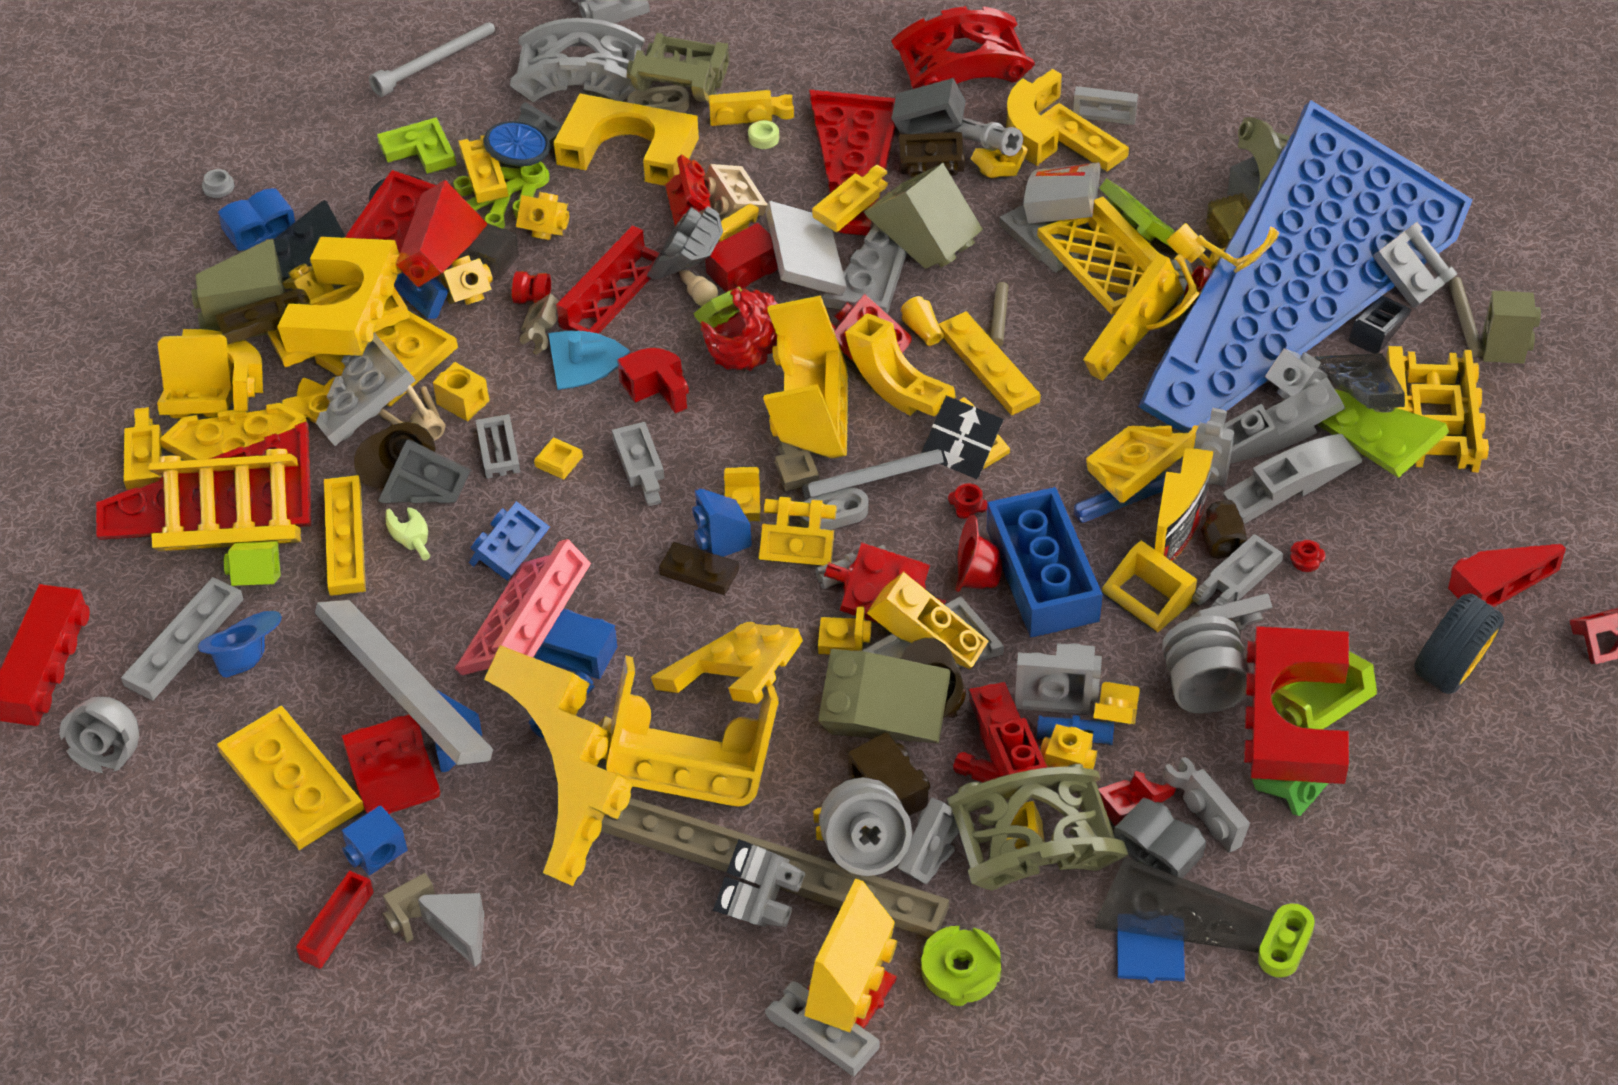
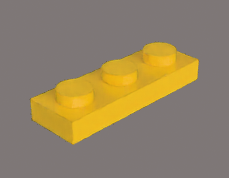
(1086, 138)

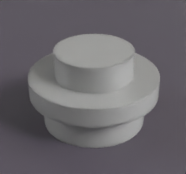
(217, 183)

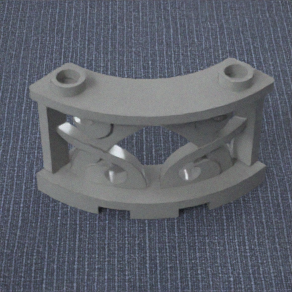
(547, 70)

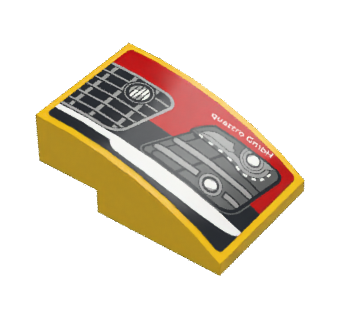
(1183, 502)

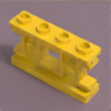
(1463, 407)

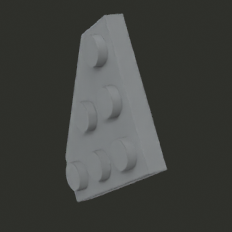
(363, 390)

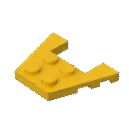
(746, 652)

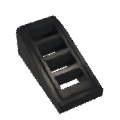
(1376, 328)

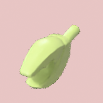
(410, 534)

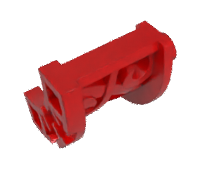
(998, 57)

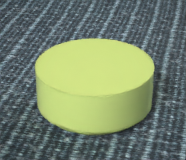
(763, 134)

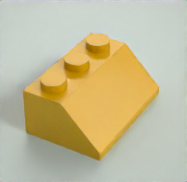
(851, 960)

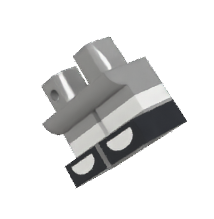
(752, 903)

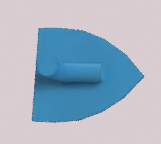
(583, 357)

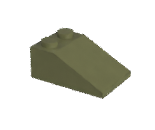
(883, 694)

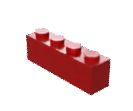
(40, 653)

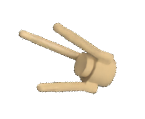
(425, 417)

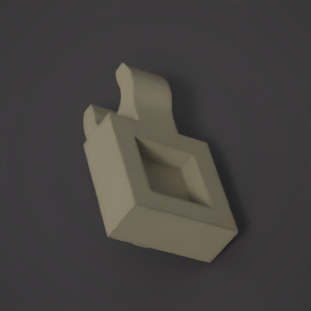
(538, 320)
(795, 467)

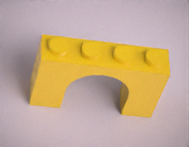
(598, 119)
(349, 324)

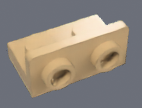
(731, 190)

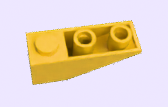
(916, 614)

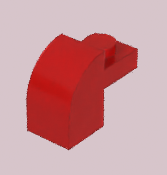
(654, 372)

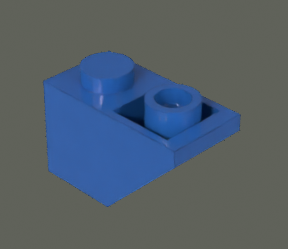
(720, 524)

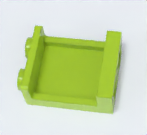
(1321, 704)

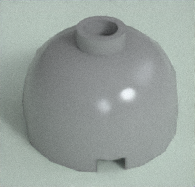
(95, 727)

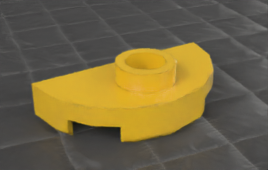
(738, 221)

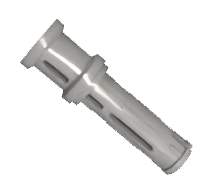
(991, 135)

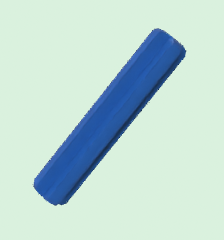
(1106, 502)

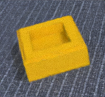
(558, 458)

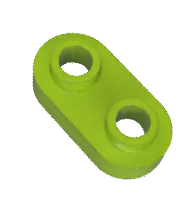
(1284, 942)

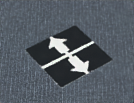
(963, 436)

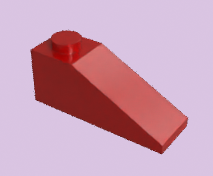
(1504, 572)

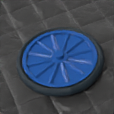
(516, 143)

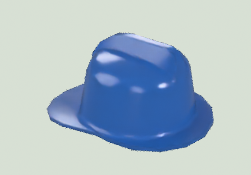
(241, 644)

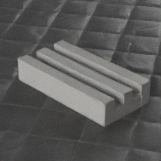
(1105, 101)
(501, 465)

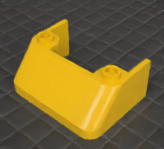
(815, 393)
(686, 764)

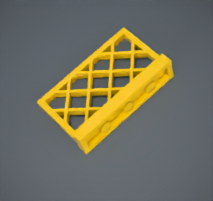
(1109, 229)

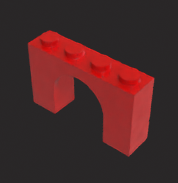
(1277, 746)

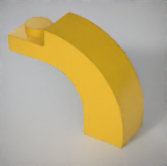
(1023, 111)
(244, 366)
(888, 371)

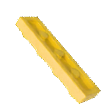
(989, 363)
(344, 535)

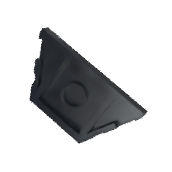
(299, 240)

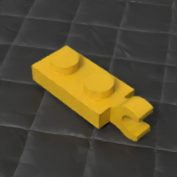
(748, 107)
(850, 199)
(140, 448)

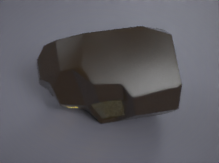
(1223, 529)

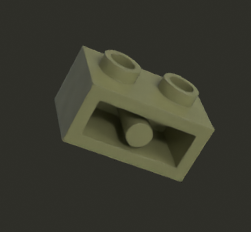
(1509, 327)

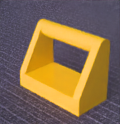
(1161, 575)

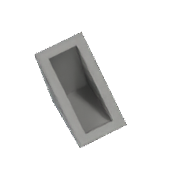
(457, 920)

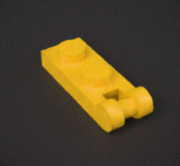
(483, 171)

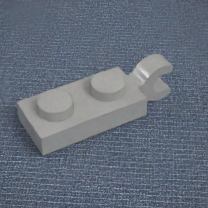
(1220, 441)
(640, 459)
(1209, 804)

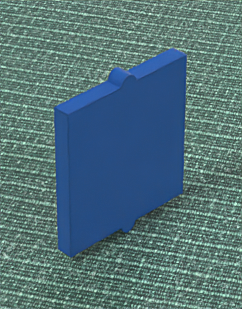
(1149, 957)

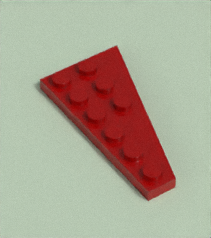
(853, 138)
(142, 509)

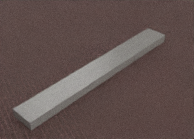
(404, 682)

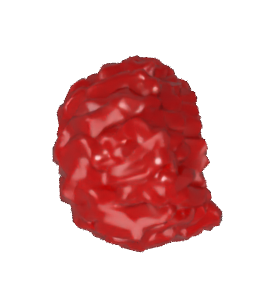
(746, 336)

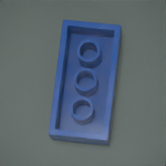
(1044, 562)

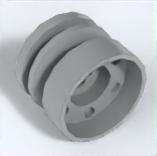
(1206, 664)

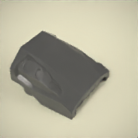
(688, 243)

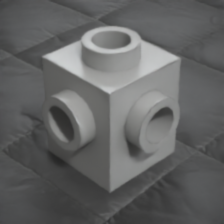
(1294, 372)

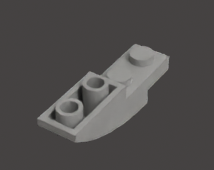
(1284, 424)
(1292, 472)

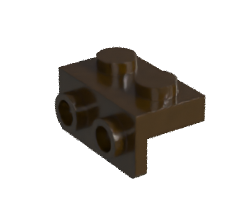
(929, 150)

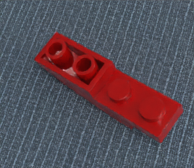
(1004, 731)

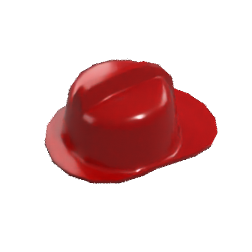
(977, 559)

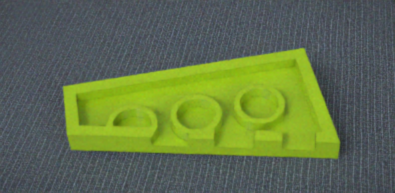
(1390, 438)

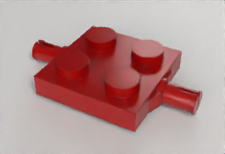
(870, 574)

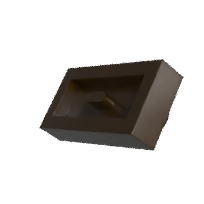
(699, 568)

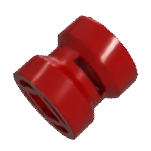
(530, 287)

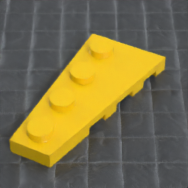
(1144, 306)

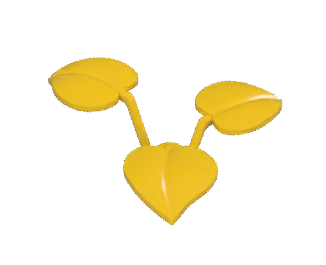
(1190, 247)

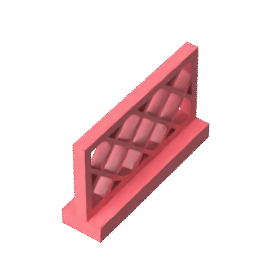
(527, 607)

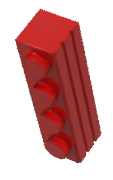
(334, 919)

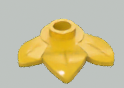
(310, 398)

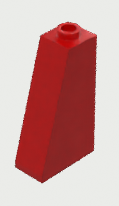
(438, 233)

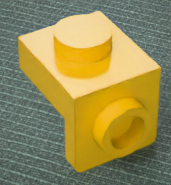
(995, 164)

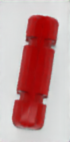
(979, 769)

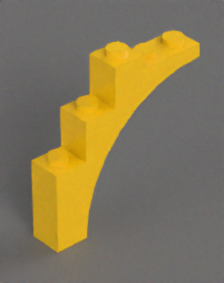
(576, 747)

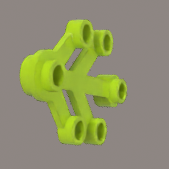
(526, 178)

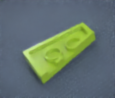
(1136, 213)

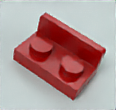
(687, 189)

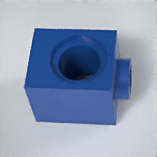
(373, 841)

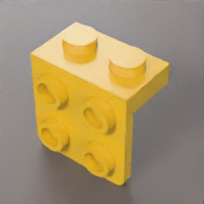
(194, 375)

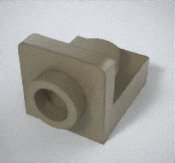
(403, 904)

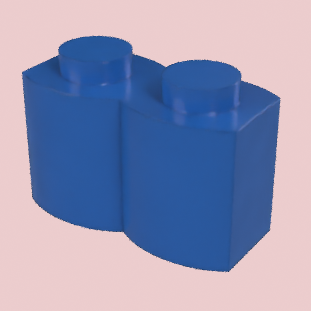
(256, 219)

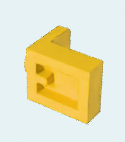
(304, 278)
(744, 487)
(844, 633)
(1117, 703)

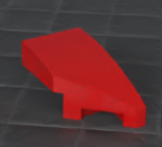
(1125, 795)

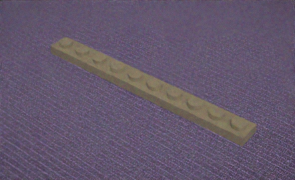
(823, 879)

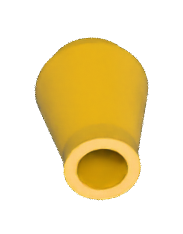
(921, 319)

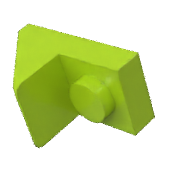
(717, 310)

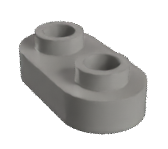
(844, 499)

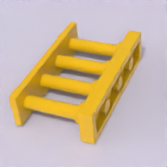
(244, 530)

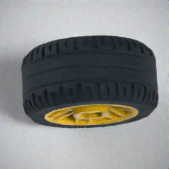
(1458, 643)

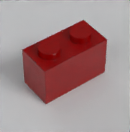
(742, 258)

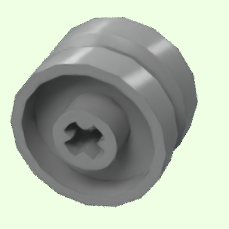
(879, 844)

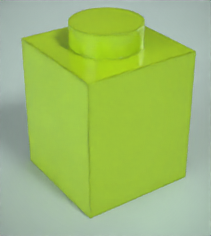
(253, 563)

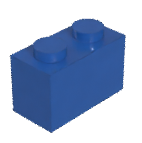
(579, 644)

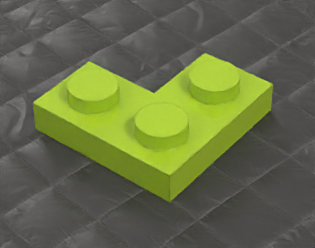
(421, 138)

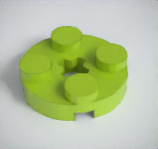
(961, 985)

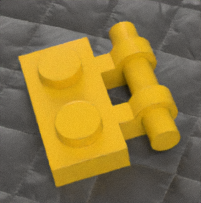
(793, 543)

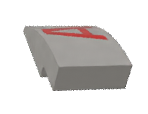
(1061, 193)

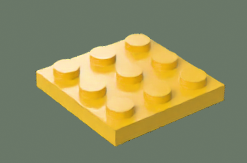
(412, 341)

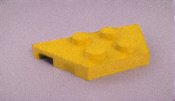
(1137, 458)

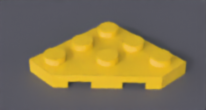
(231, 429)

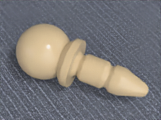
(699, 287)

